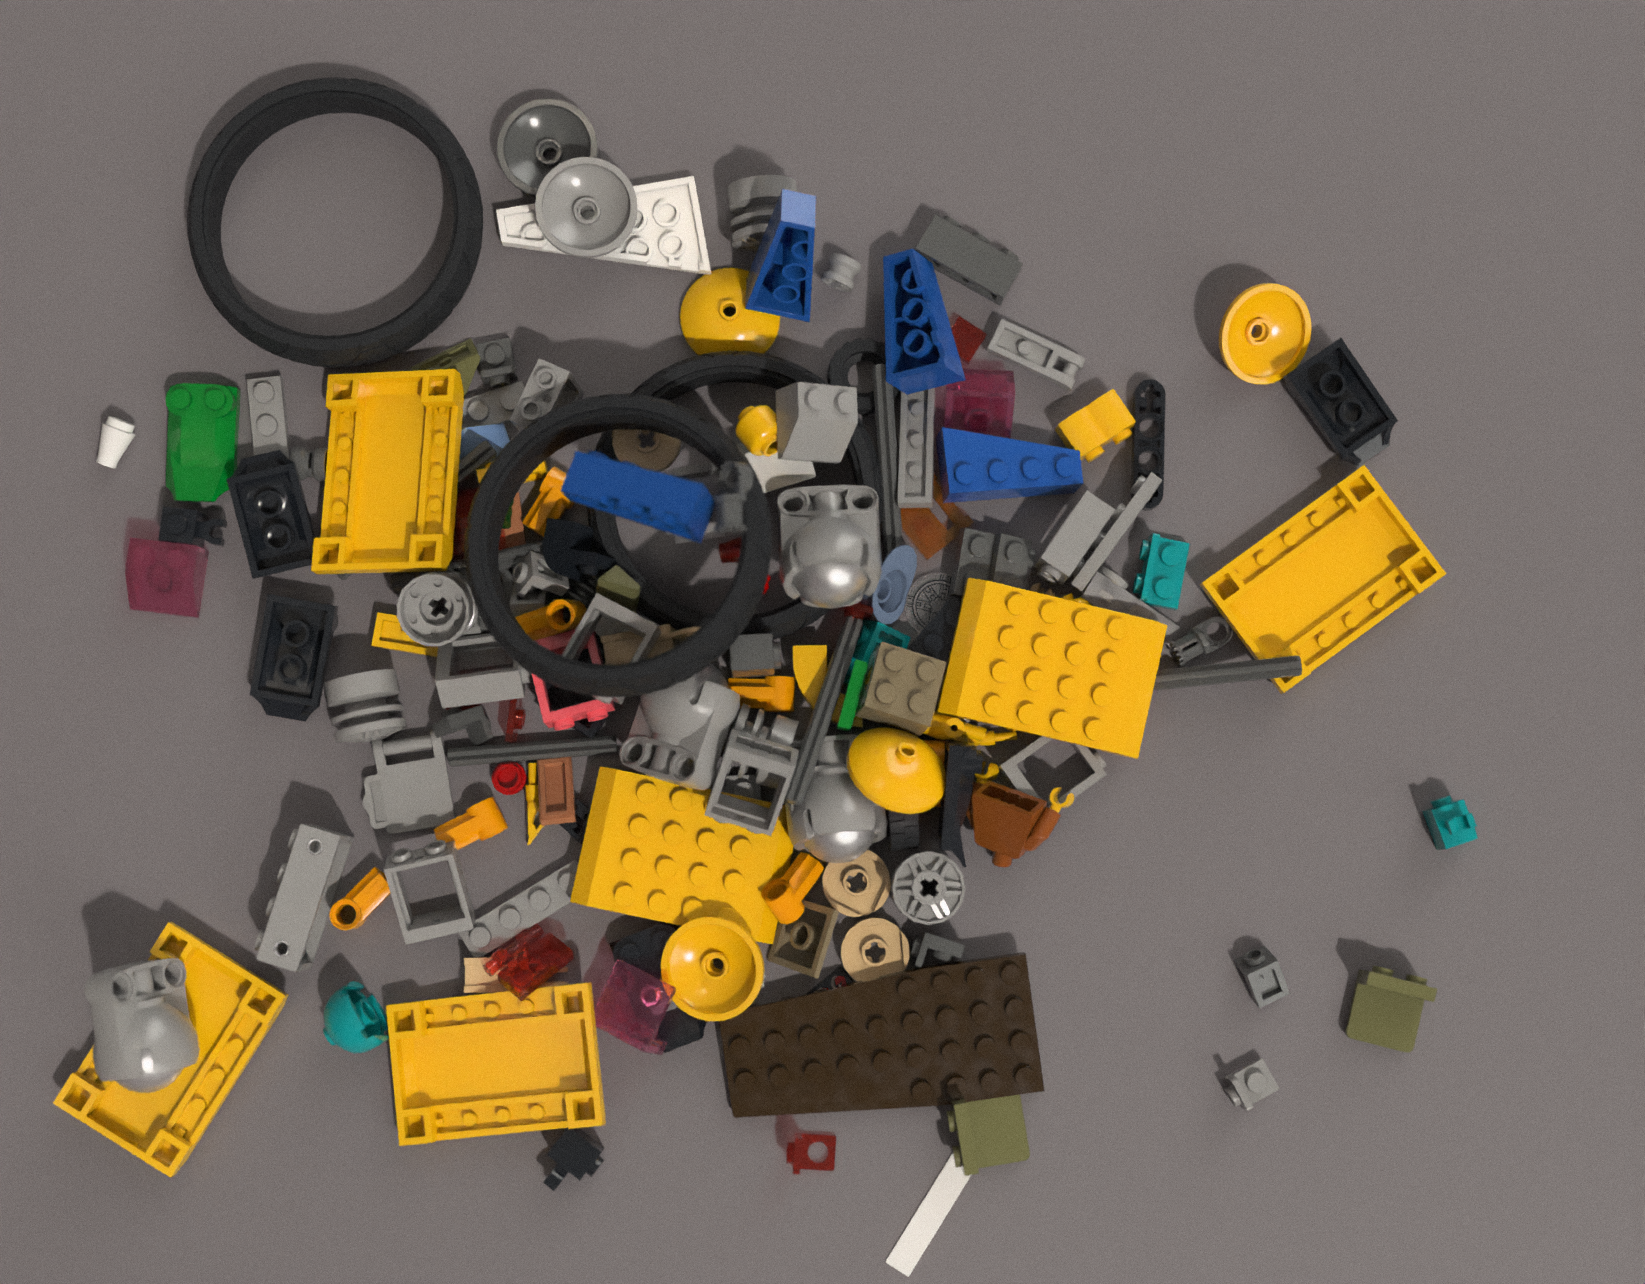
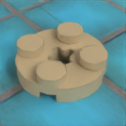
(655, 458)
(862, 901)
(860, 937)

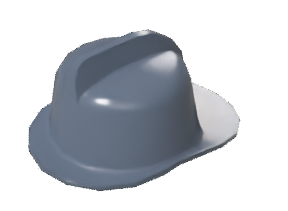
(893, 585)

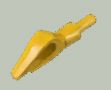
(990, 738)
(532, 799)

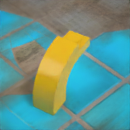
(809, 673)

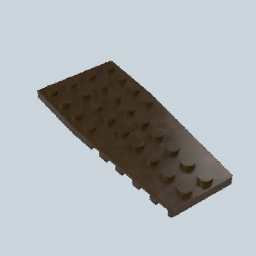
(888, 1042)

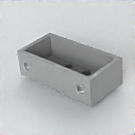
(304, 897)

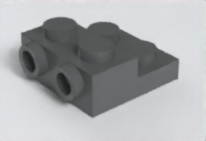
(991, 558)

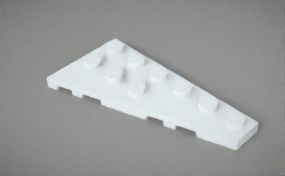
(664, 235)

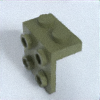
(1387, 1008)
(988, 1133)

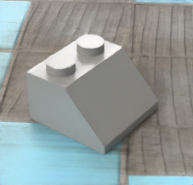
(815, 421)

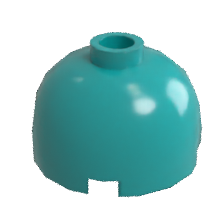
(354, 1020)

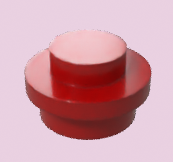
(509, 778)

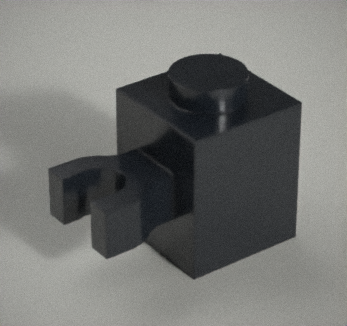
(189, 527)
(574, 1154)

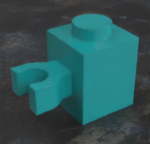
(1450, 823)

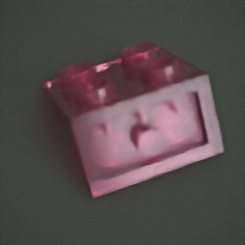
(634, 1007)

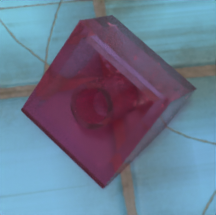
(981, 402)
(165, 577)

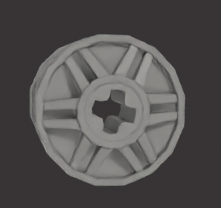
(753, 203)
(419, 607)
(365, 705)
(781, 731)
(907, 887)

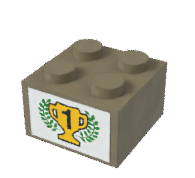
(900, 688)

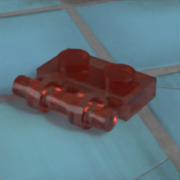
(534, 966)

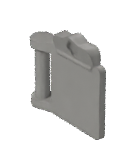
(409, 793)

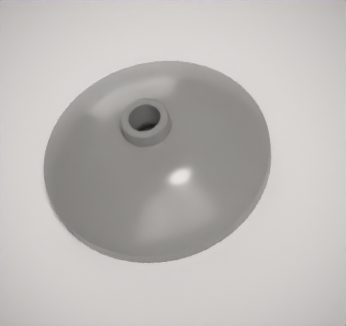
(580, 186)

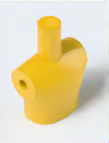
(942, 730)

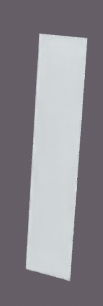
(928, 1218)

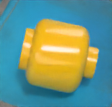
(758, 430)

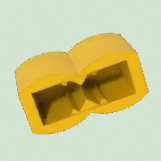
(1096, 426)

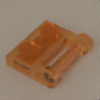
(927, 531)

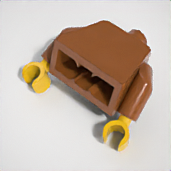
(1010, 819)

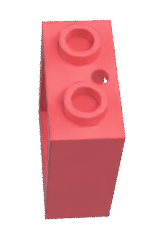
(565, 717)

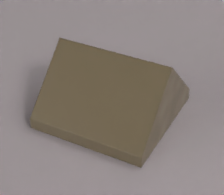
(804, 941)

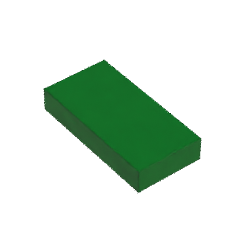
(852, 695)

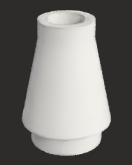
(114, 441)

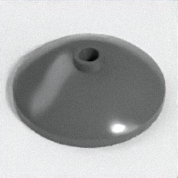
(538, 129)

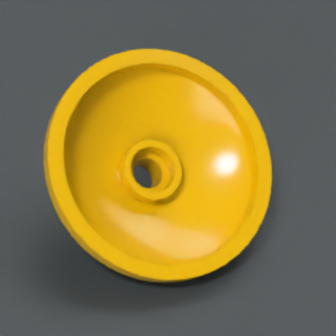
(711, 330)
(1279, 337)
(896, 770)
(699, 985)

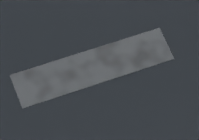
(1129, 604)

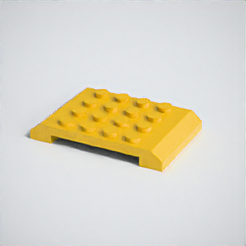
(390, 472)
(1323, 576)
(1052, 667)
(665, 861)
(231, 1017)
(495, 1064)

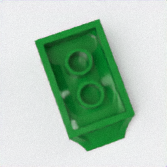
(201, 440)

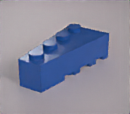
(783, 264)
(917, 327)
(1001, 468)
(639, 495)

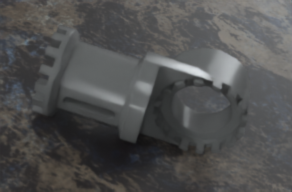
(732, 497)
(1200, 640)

